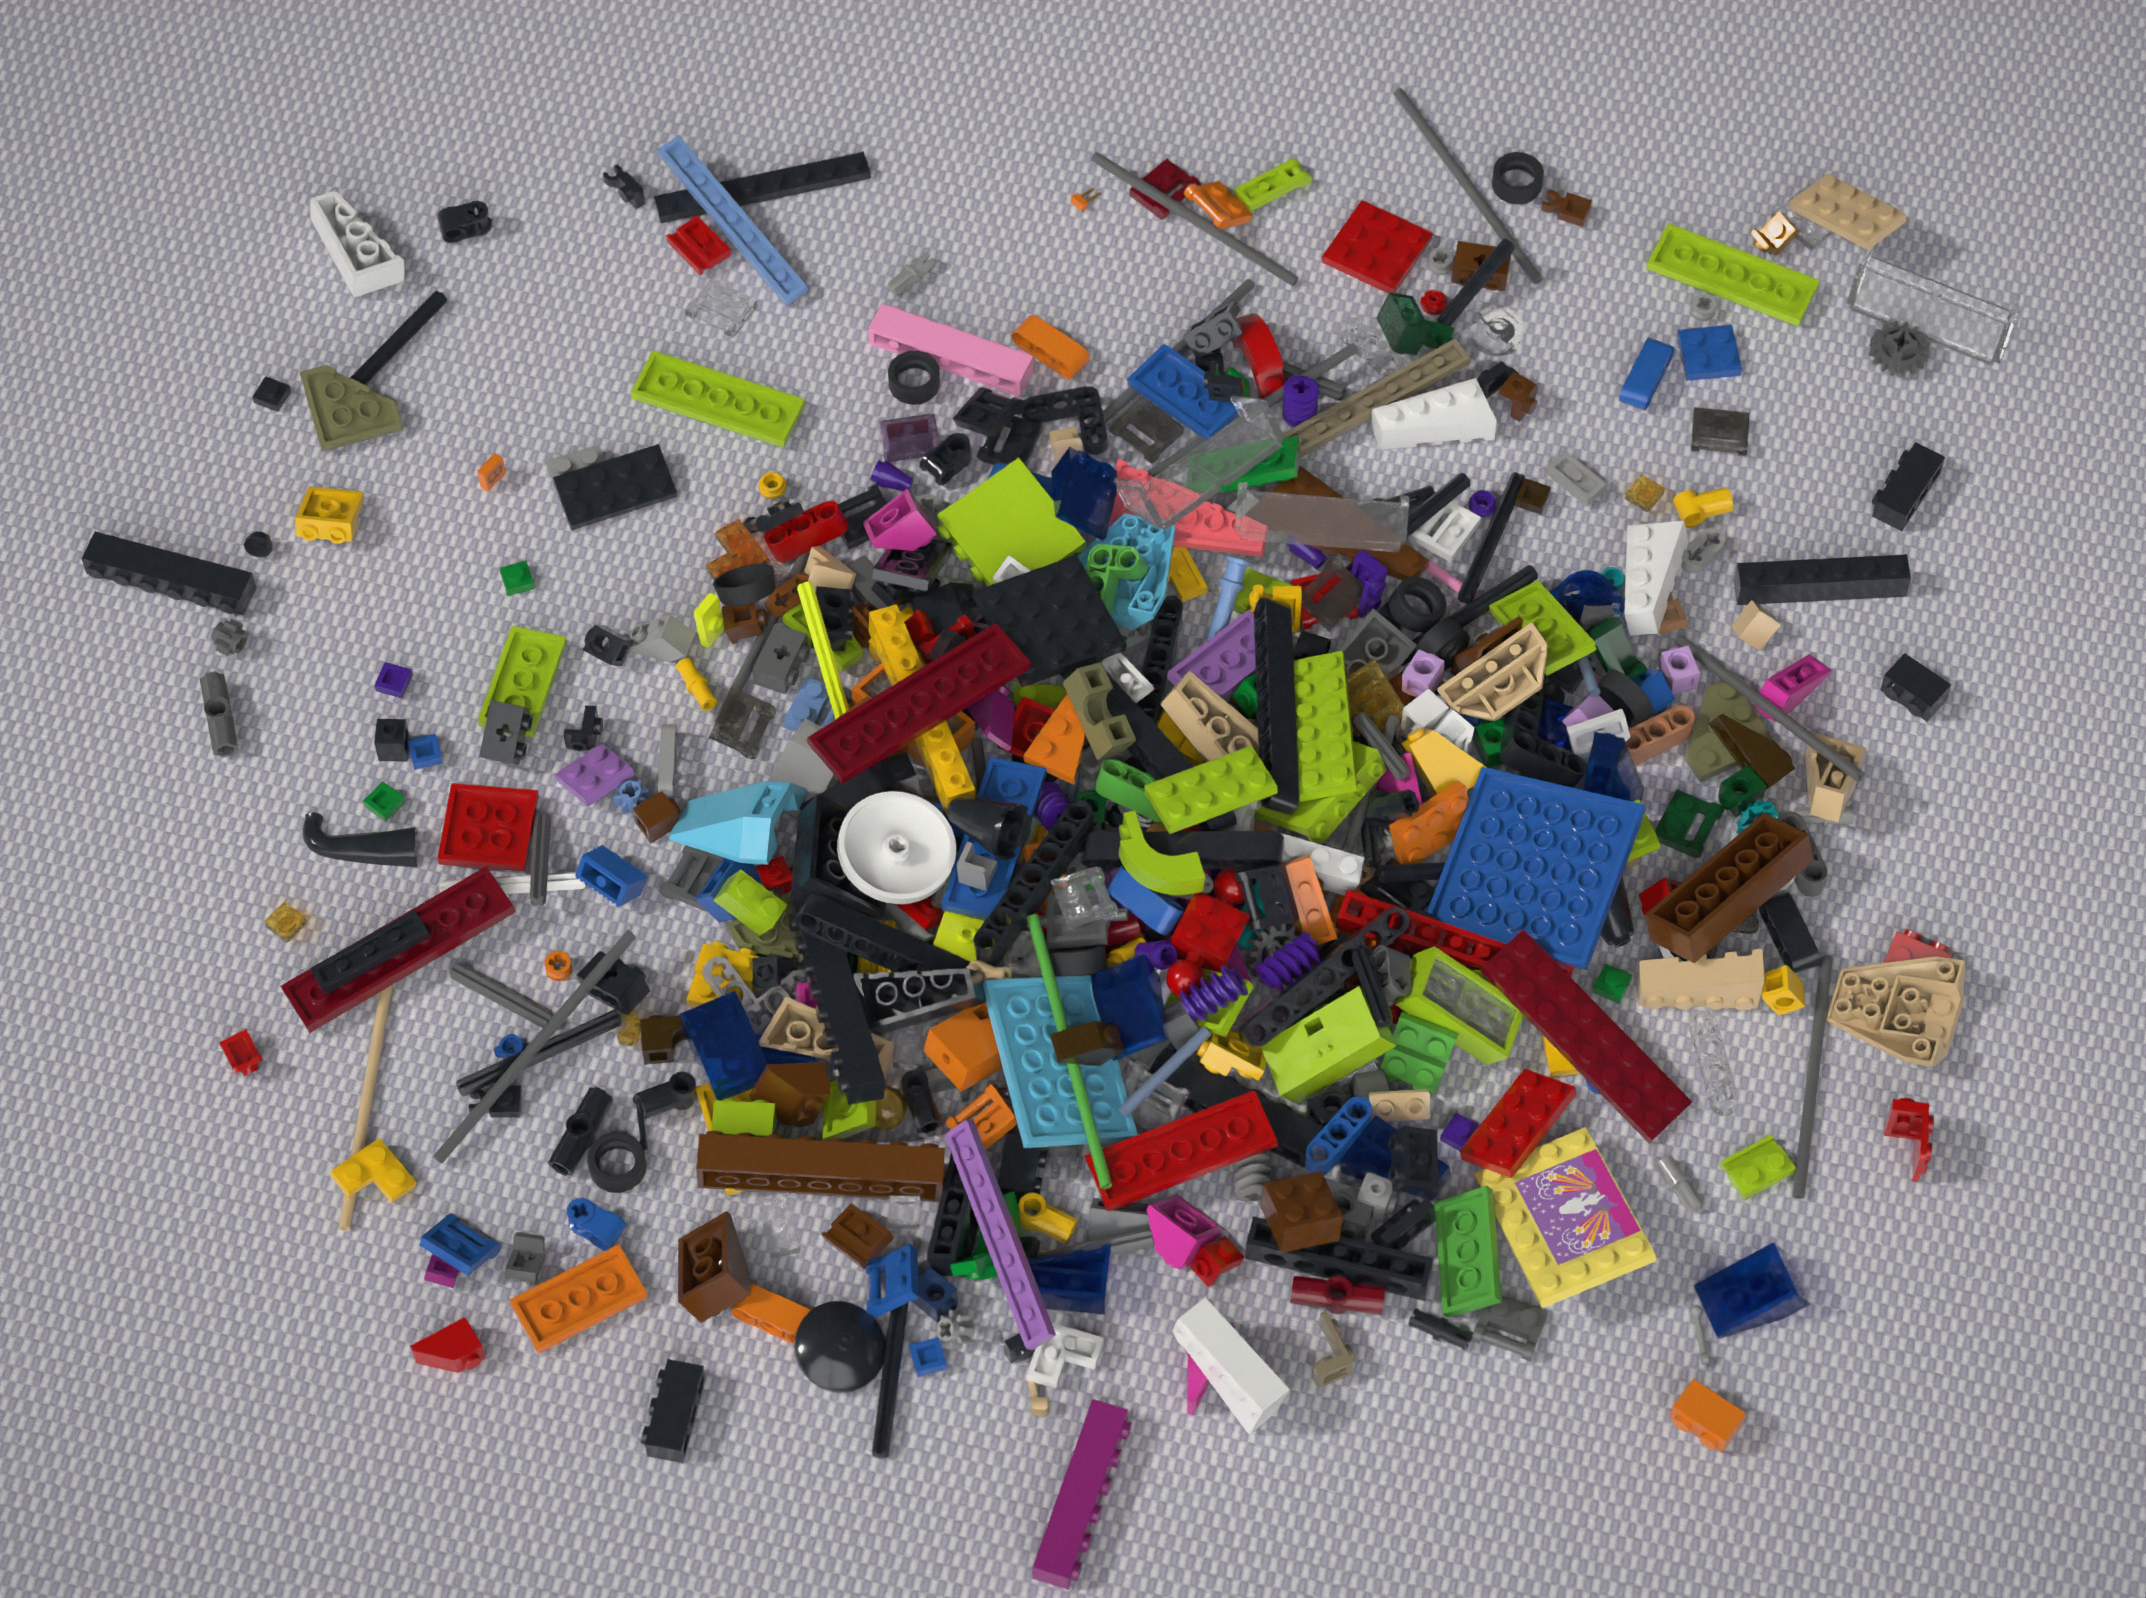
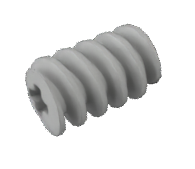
(1250, 1177)

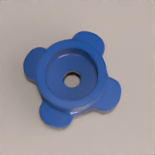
(509, 1042)

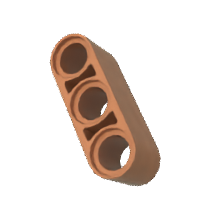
(1663, 725)

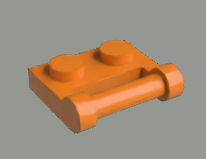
(1219, 204)
(991, 1122)

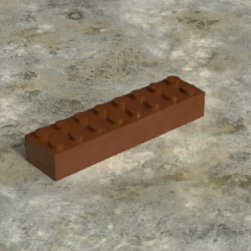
(819, 1166)

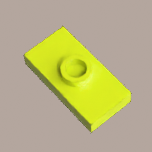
(709, 620)

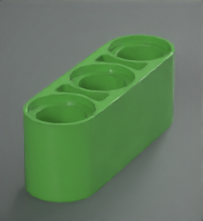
(1126, 787)

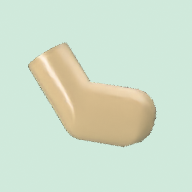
(990, 972)

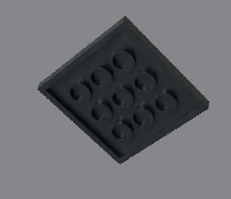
(1052, 618)

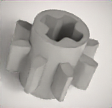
(955, 1329)

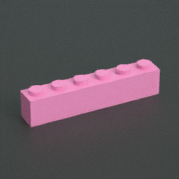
(952, 349)

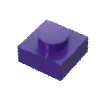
(393, 680)
(1458, 1131)

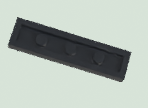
(369, 952)

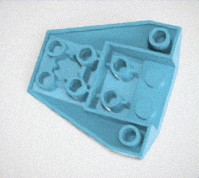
(1138, 599)
(738, 821)

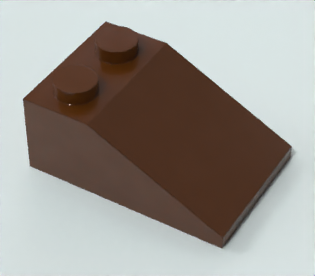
(1484, 643)
(711, 1269)

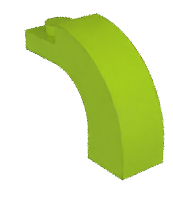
(1154, 870)

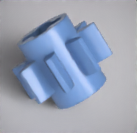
(630, 795)

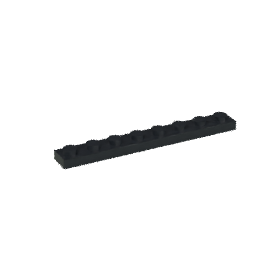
(771, 185)

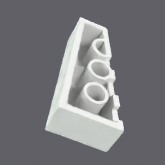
(357, 252)
(1435, 417)
(1651, 567)
(1230, 1365)

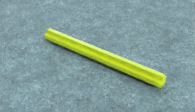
(823, 648)

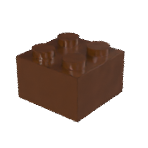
(1301, 1211)

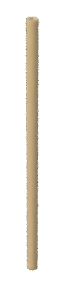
(367, 1096)

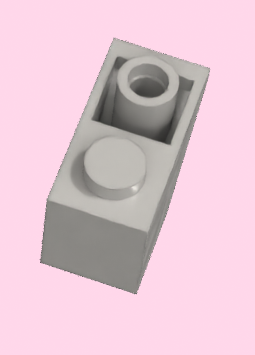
(662, 639)

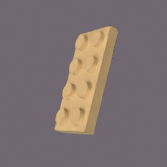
(1847, 211)

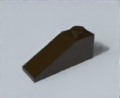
(1753, 749)

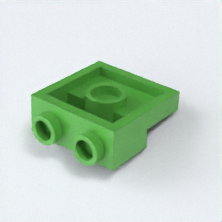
(1419, 1053)

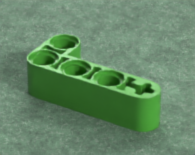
(1113, 569)

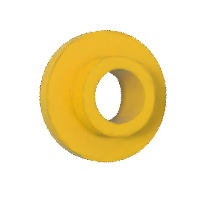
(772, 479)

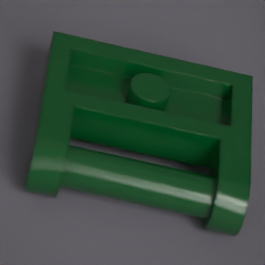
(1679, 819)

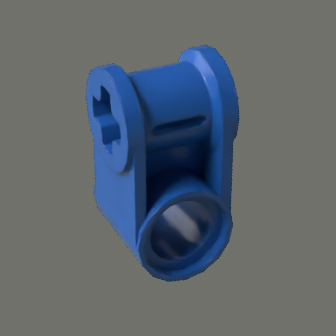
(599, 1225)

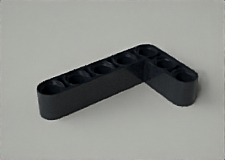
(1533, 756)

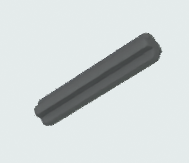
(1378, 741)

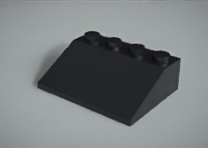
(817, 861)

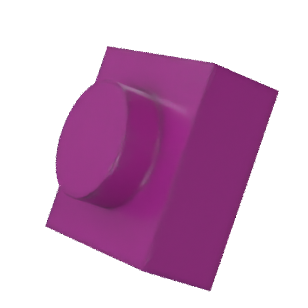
(441, 1272)

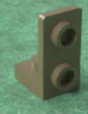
(1333, 1368)

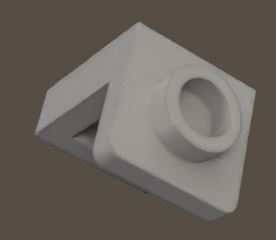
(1378, 1193)

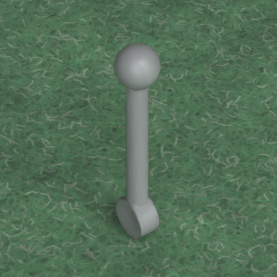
(1696, 1311)

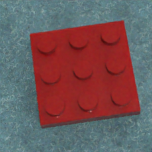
(1377, 247)
(488, 827)

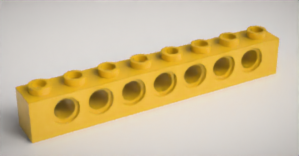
(937, 745)

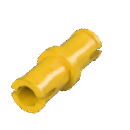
(696, 684)

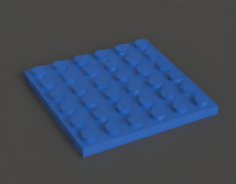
(1536, 863)

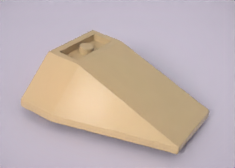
(1902, 1006)

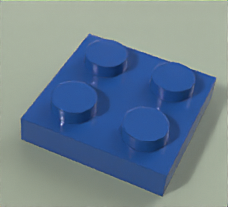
(1709, 352)

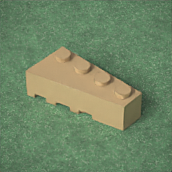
(1208, 719)
(1707, 983)

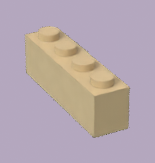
(798, 1031)

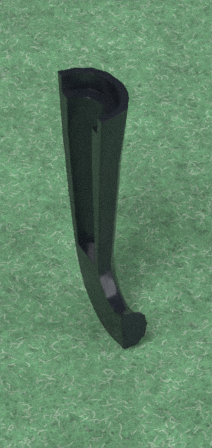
(377, 848)

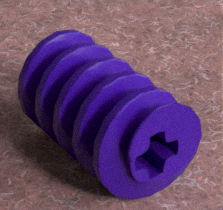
(1299, 400)
(1051, 804)
(1288, 962)
(1213, 994)

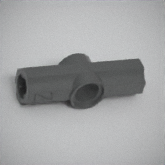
(220, 727)

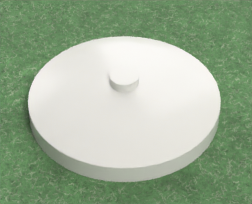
(896, 847)

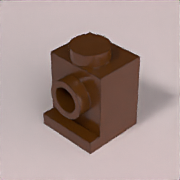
(743, 621)

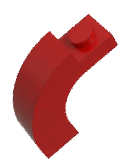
(1261, 354)

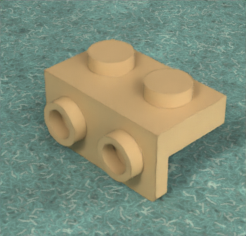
(1401, 1105)

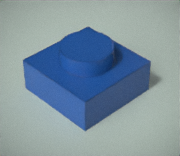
(425, 751)
(928, 1357)

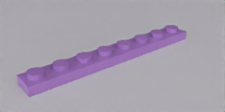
(1000, 1235)

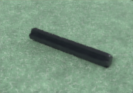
(1476, 282)

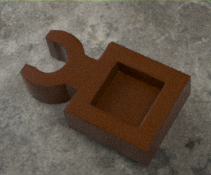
(1570, 209)

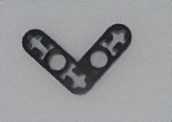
(1081, 409)

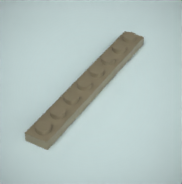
(1390, 389)

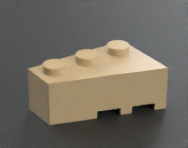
(1826, 783)

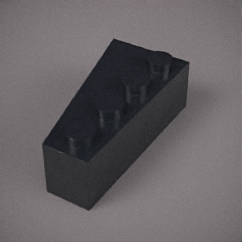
(914, 997)

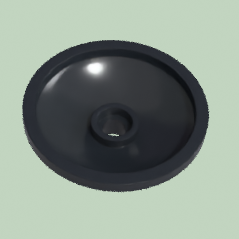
(824, 1356)

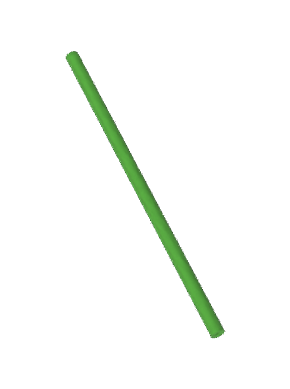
(1074, 1069)

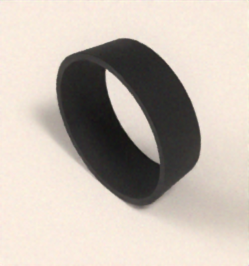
(745, 584)
(1625, 694)

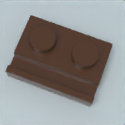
(857, 1236)

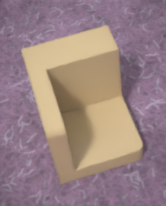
(1755, 625)

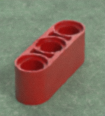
(806, 531)

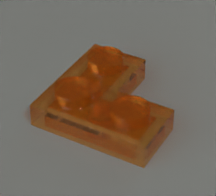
(740, 549)

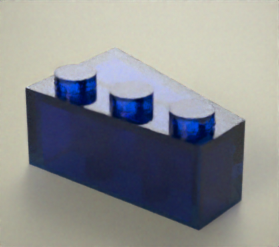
(1612, 769)
(1372, 1156)
(1074, 1280)

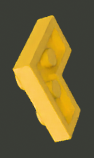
(1185, 575)
(376, 1165)

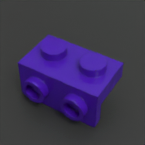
(1372, 576)

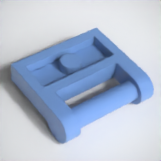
(810, 704)

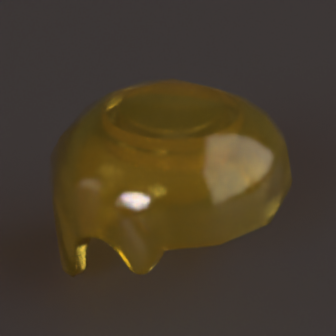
(890, 1110)

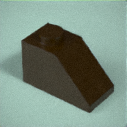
(1088, 1043)

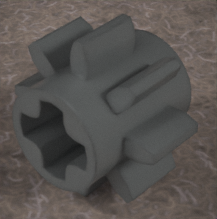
(229, 637)

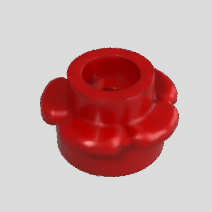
(1433, 307)

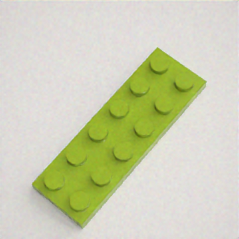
(1733, 274)
(718, 399)
(1323, 727)

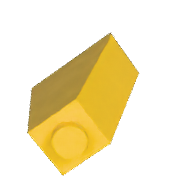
(1440, 761)

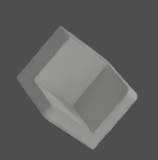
(975, 869)

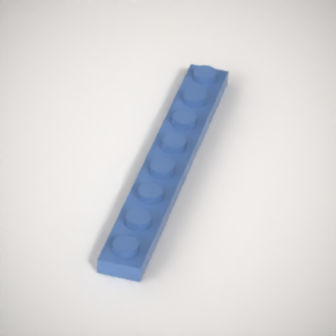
(732, 220)

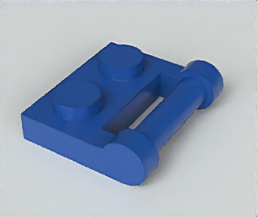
(459, 1244)
(901, 1280)

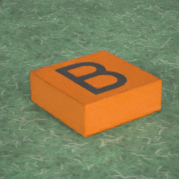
(491, 472)

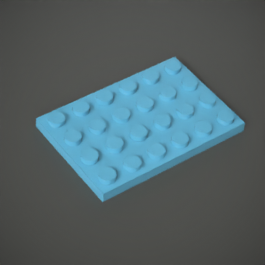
(1035, 1079)

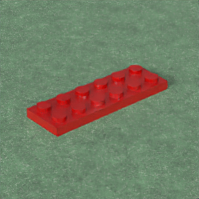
(1184, 1150)

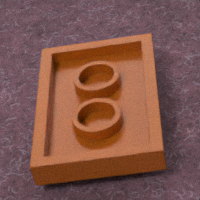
(1431, 826)

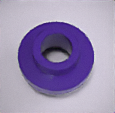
(1482, 497)

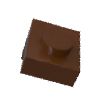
(1521, 393)
(861, 623)

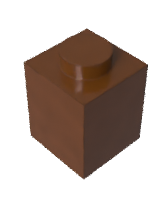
(656, 816)

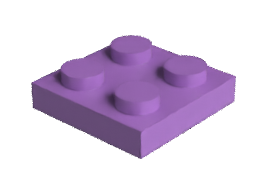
(594, 774)

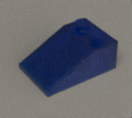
(1084, 492)
(1134, 1001)
(724, 1045)
(1752, 1292)

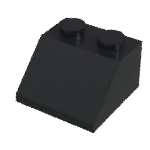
(946, 605)

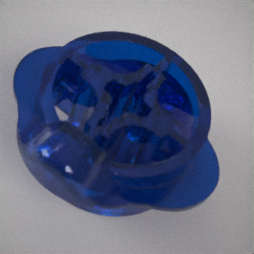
(1594, 591)

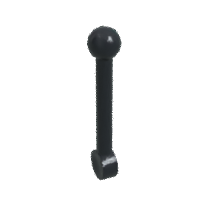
(643, 1141)

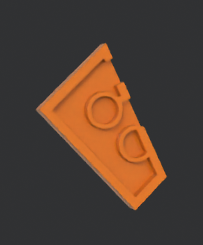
(1059, 743)

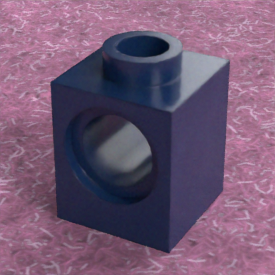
(931, 1283)

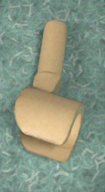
(1039, 1405)

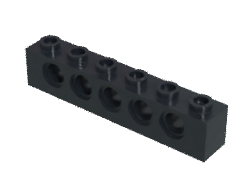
(1355, 1260)

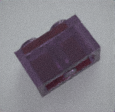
(908, 437)

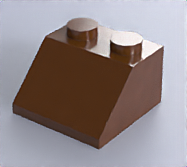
(796, 1090)

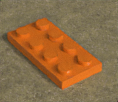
(578, 1298)

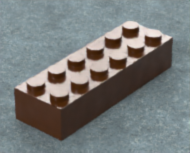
(1729, 887)

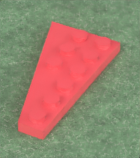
(1204, 528)

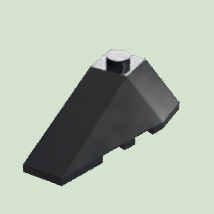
(884, 776)

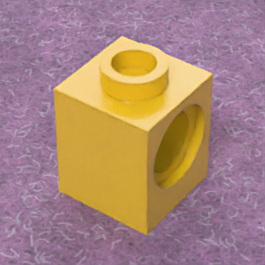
(1783, 990)

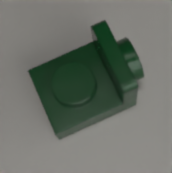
(1438, 335)

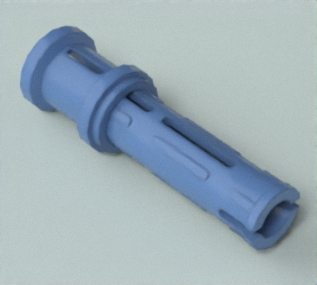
(1231, 585)

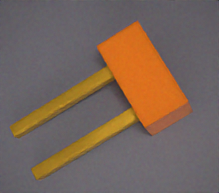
(1081, 203)

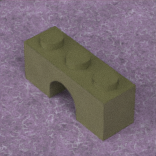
(1088, 694)

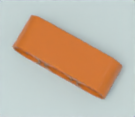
(1050, 346)
(770, 1313)

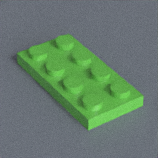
(1468, 1252)

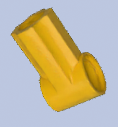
(1695, 507)
(1048, 1220)

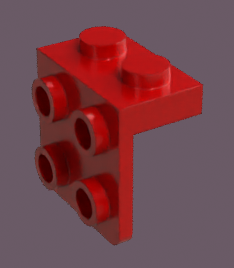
(1912, 1121)

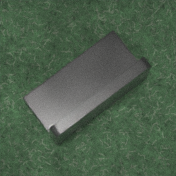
(1116, 1222)

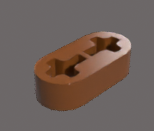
(785, 590)

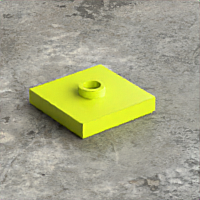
(957, 934)

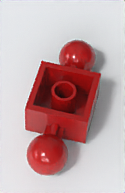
(1207, 933)

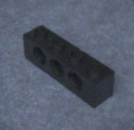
(954, 1225)

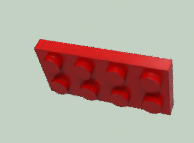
(1518, 1123)

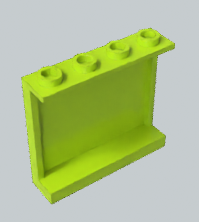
(1006, 518)
(1322, 816)

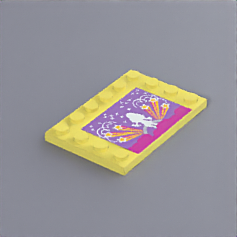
(1567, 1219)

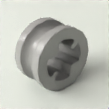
(1435, 267)
(1705, 300)

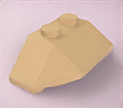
(1499, 677)

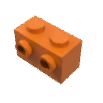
(1707, 1416)

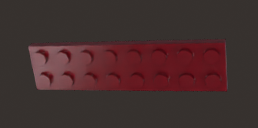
(918, 703)
(450, 921)
(1586, 1036)

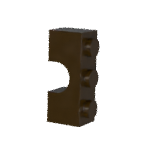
(660, 1038)

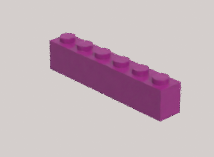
(1080, 1495)

